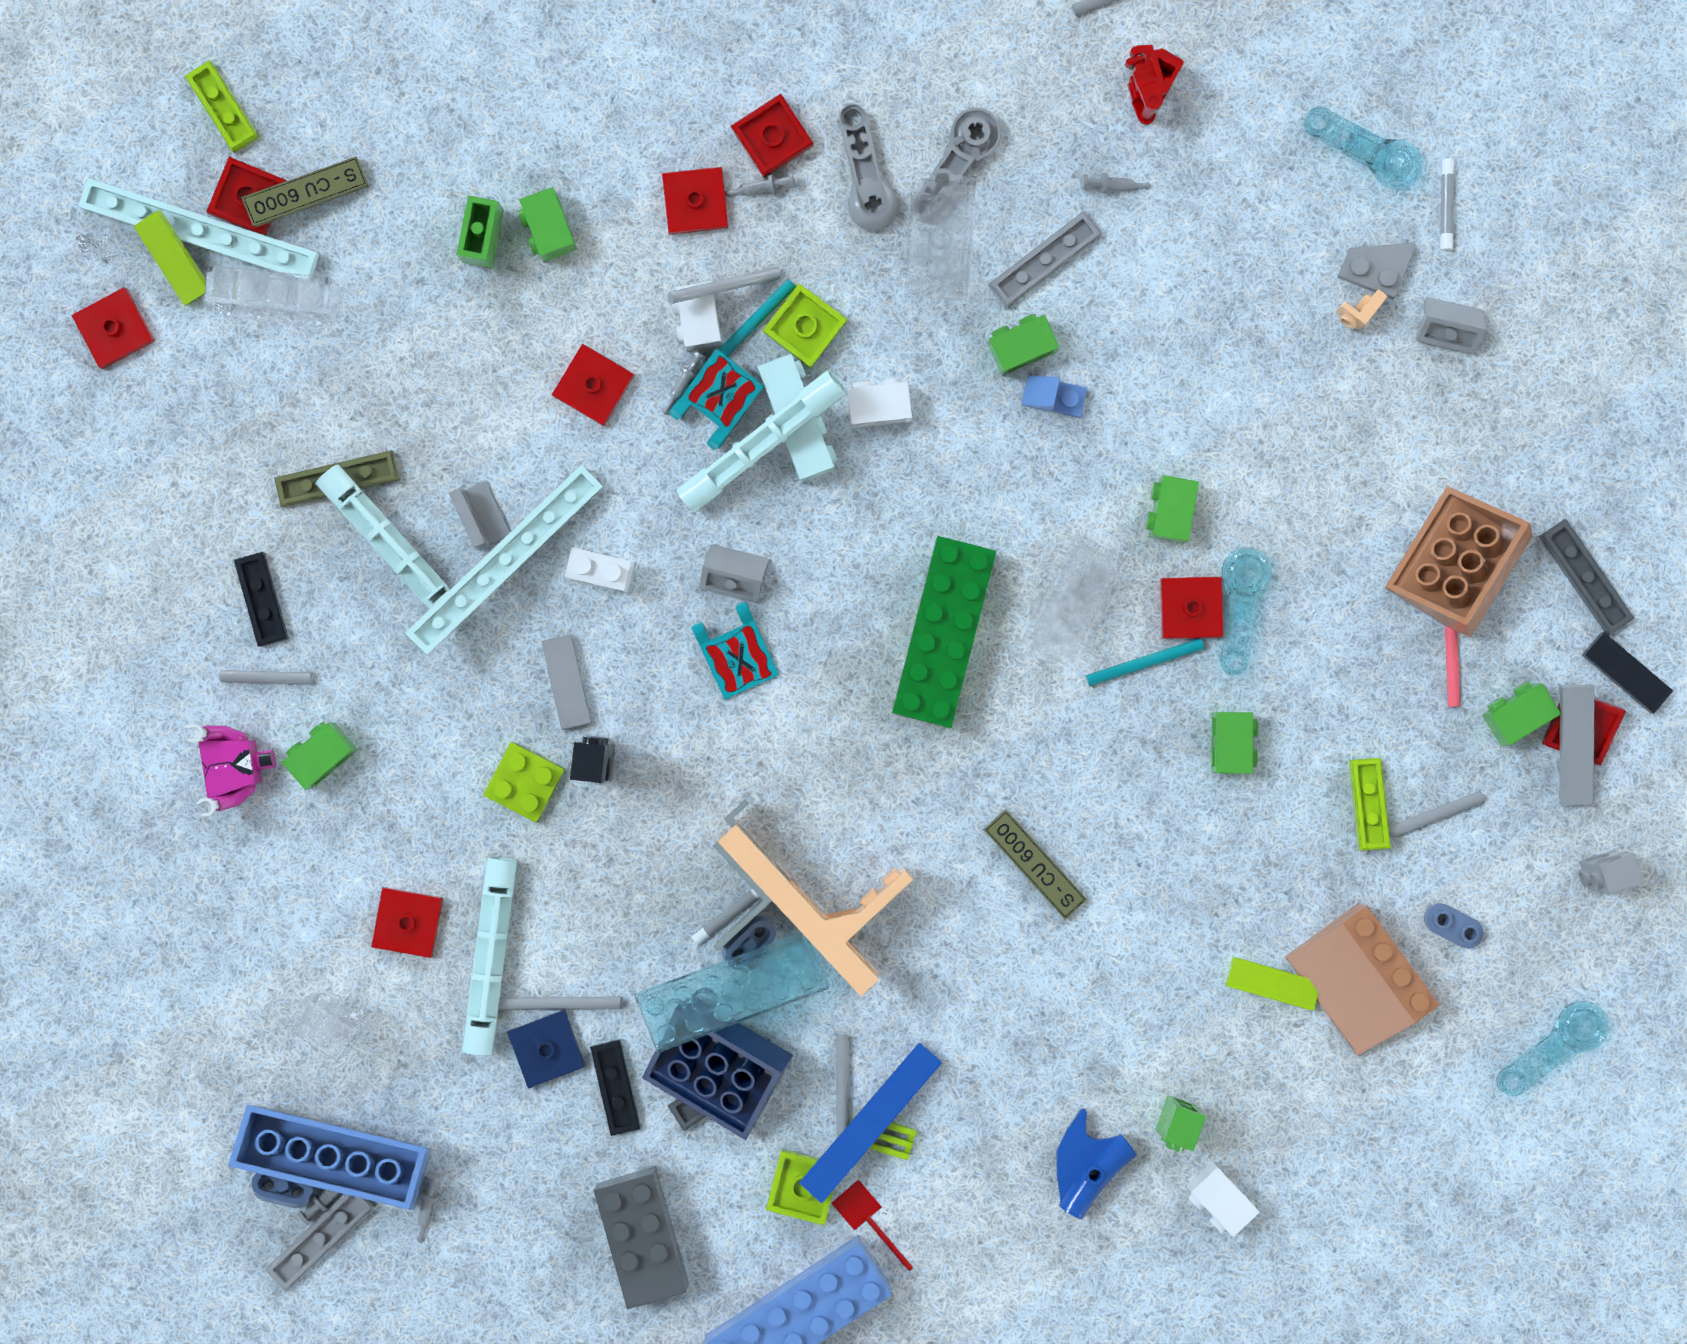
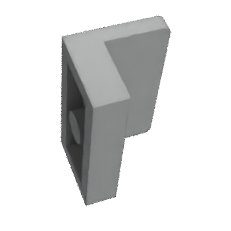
(1451, 325)
(480, 515)
(733, 573)

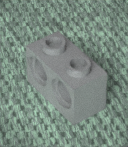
(1610, 872)

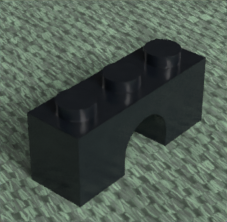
(592, 760)

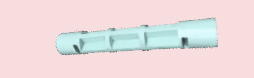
(811, 402)
(382, 536)
(489, 956)

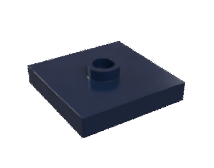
(546, 1048)

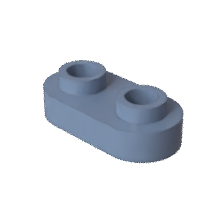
(1454, 926)
(748, 940)
(281, 1191)

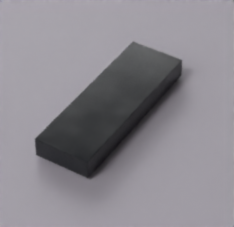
(261, 599)
(1627, 672)
(615, 1087)

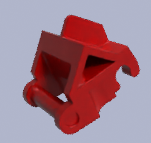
(1151, 79)

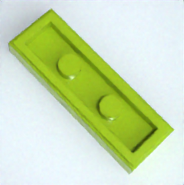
(221, 106)
(172, 257)
(1369, 804)
(1271, 983)

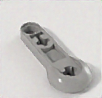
(962, 149)
(866, 177)

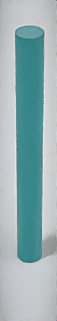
(757, 317)
(1144, 662)

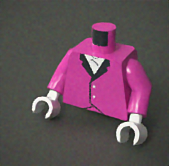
(229, 766)

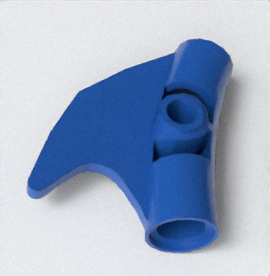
(1080, 1155)

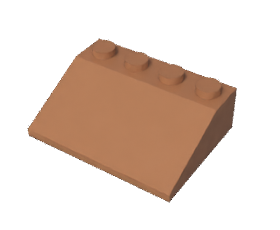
(1460, 560)
(1362, 979)

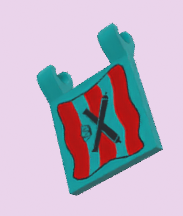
(721, 393)
(737, 657)

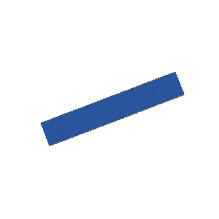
(870, 1122)

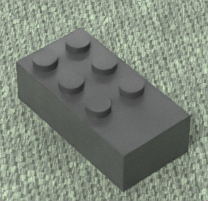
(641, 1237)

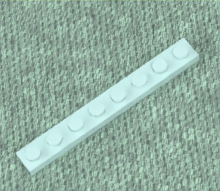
(200, 230)
(503, 560)

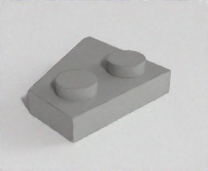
(1377, 267)

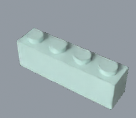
(806, 444)

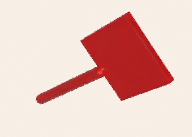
(858, 1206)

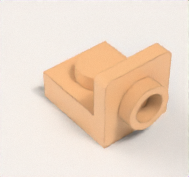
(1366, 306)

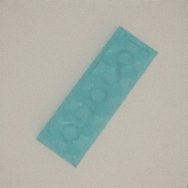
(731, 991)

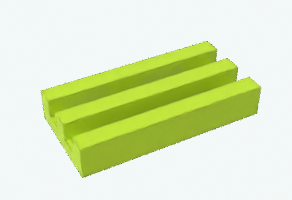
(896, 1140)

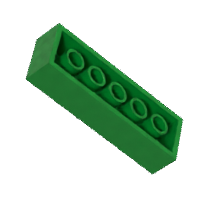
(944, 631)

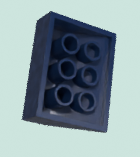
(722, 1075)

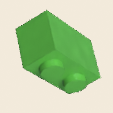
(547, 225)
(480, 231)
(1022, 344)
(1172, 509)
(1520, 713)
(1233, 742)
(318, 755)
(1180, 1124)

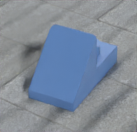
(1054, 396)

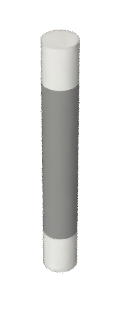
(1447, 198)
(725, 917)

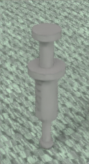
(1110, 183)
(763, 186)
(683, 381)
(428, 1198)
(320, 1203)

